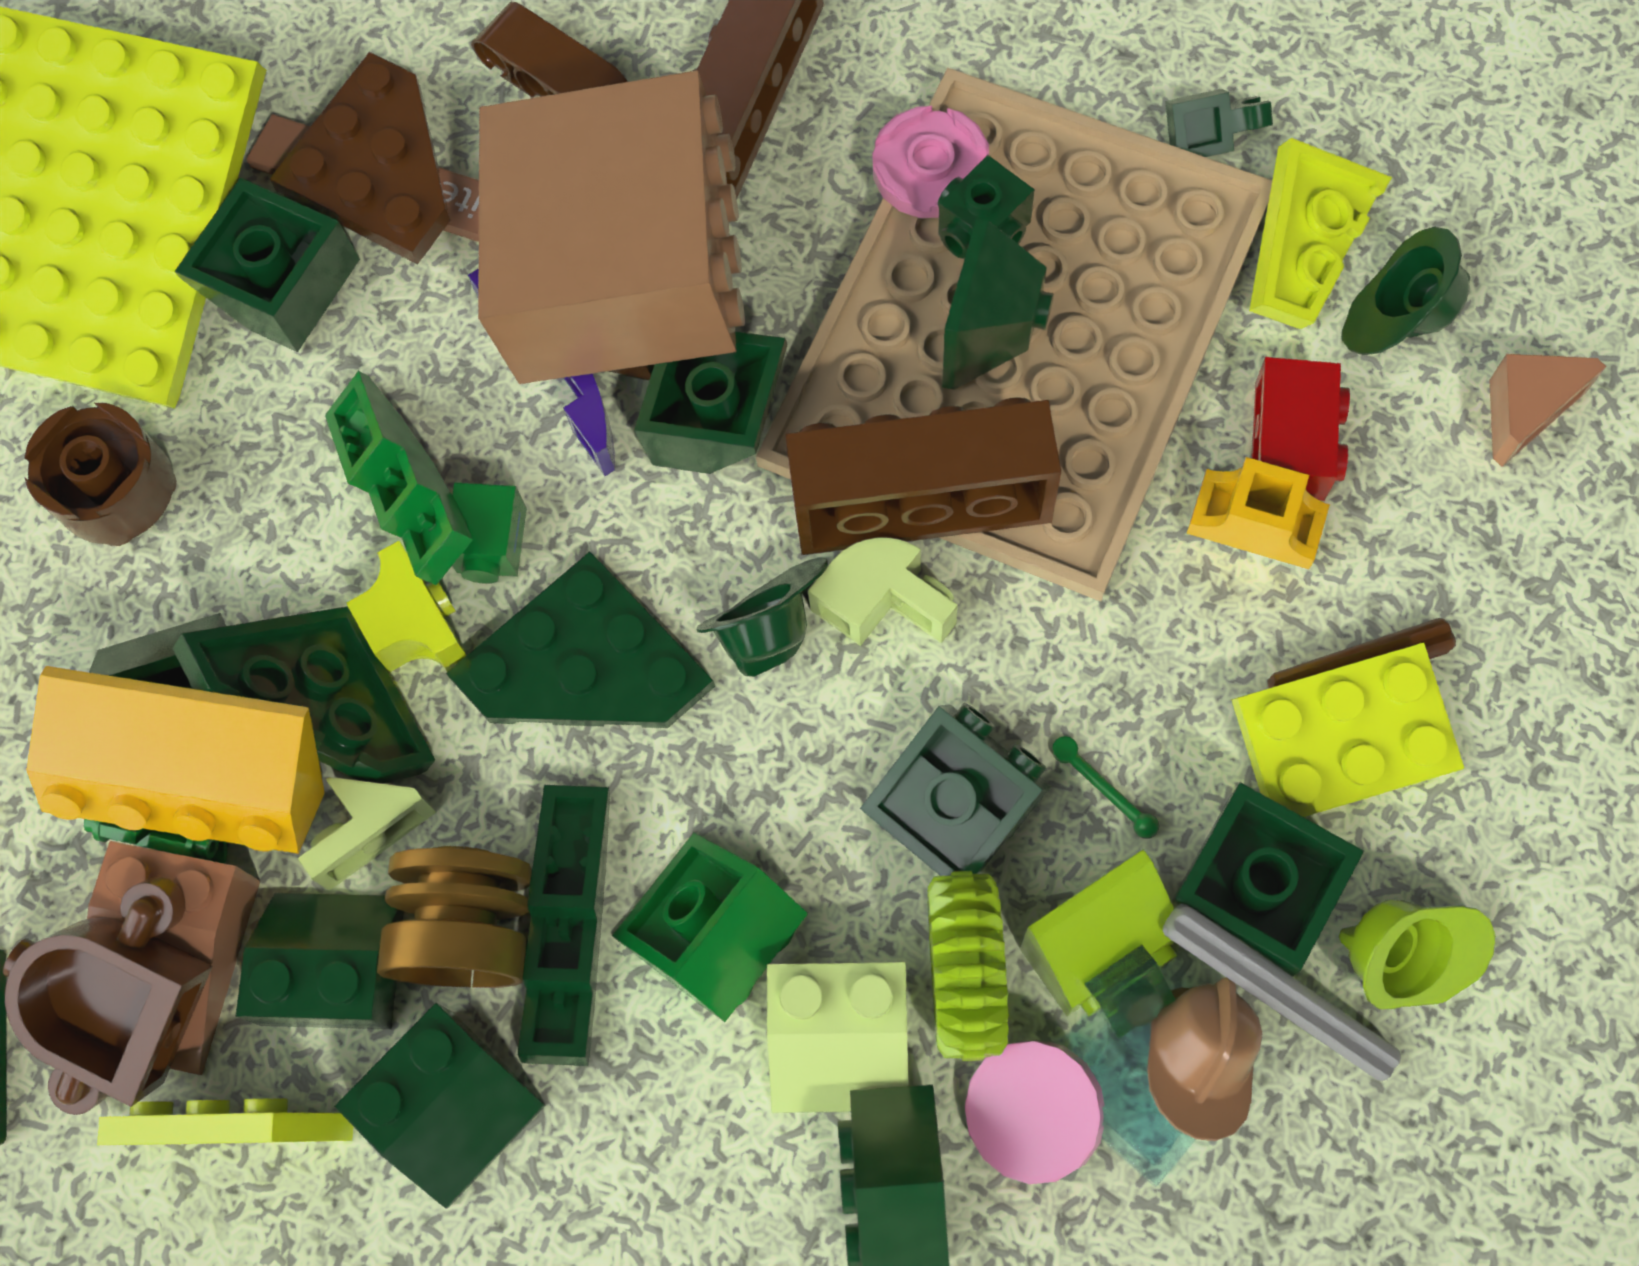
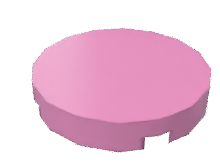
(922, 155)
(1035, 1111)

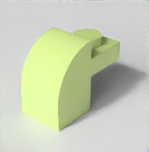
(880, 576)

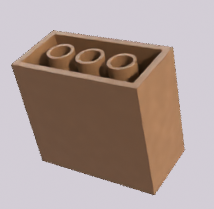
(607, 229)

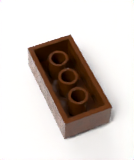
(924, 475)

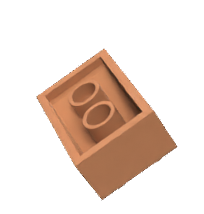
(211, 929)

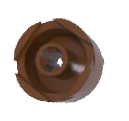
(99, 473)

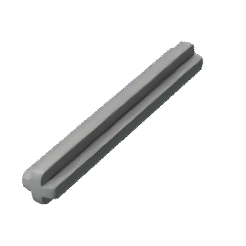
(1281, 992)

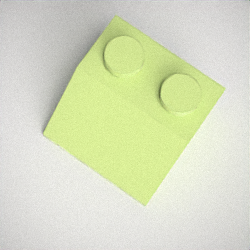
(834, 1033)

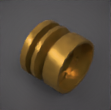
(456, 910)

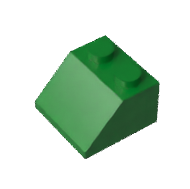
(711, 925)

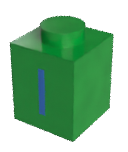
(497, 526)

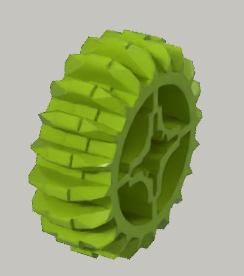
(967, 966)

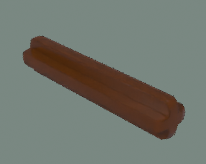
(1434, 634)

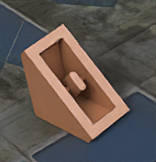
(1532, 394)

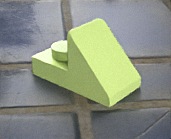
(378, 820)

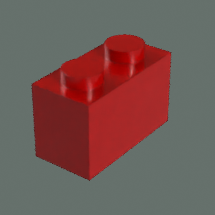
(1299, 420)

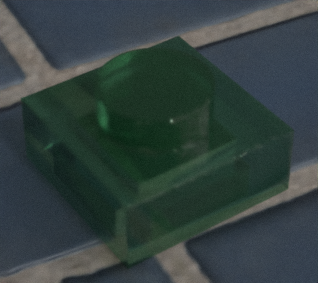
(1130, 992)

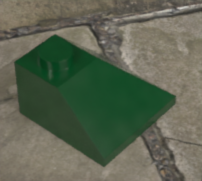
(993, 306)

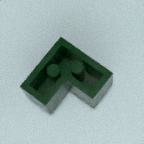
(894, 1179)

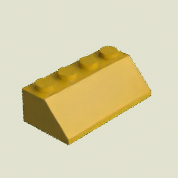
(174, 760)

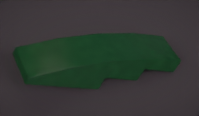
(564, 925)

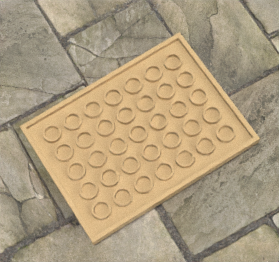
(1139, 271)

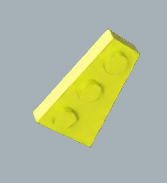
(1310, 222)
(211, 1123)

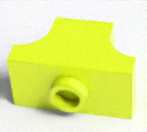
(405, 615)

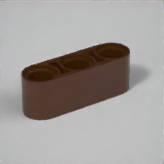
(540, 56)

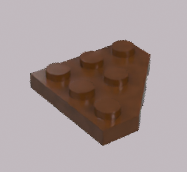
(372, 162)

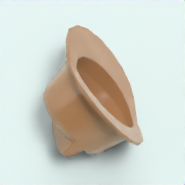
(1204, 1060)

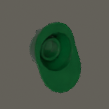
(1411, 295)
(767, 623)

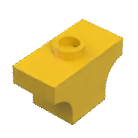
(1260, 512)

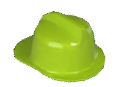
(1418, 952)

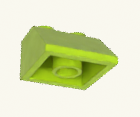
(1098, 930)

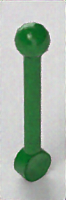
(1066, 751)

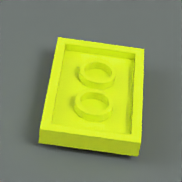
(1349, 732)

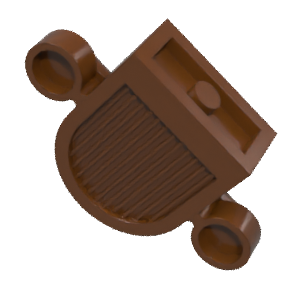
(106, 999)

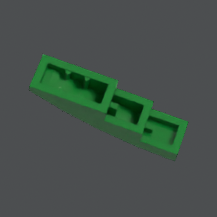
(401, 479)

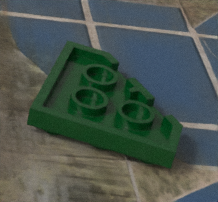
(582, 659)
(321, 665)

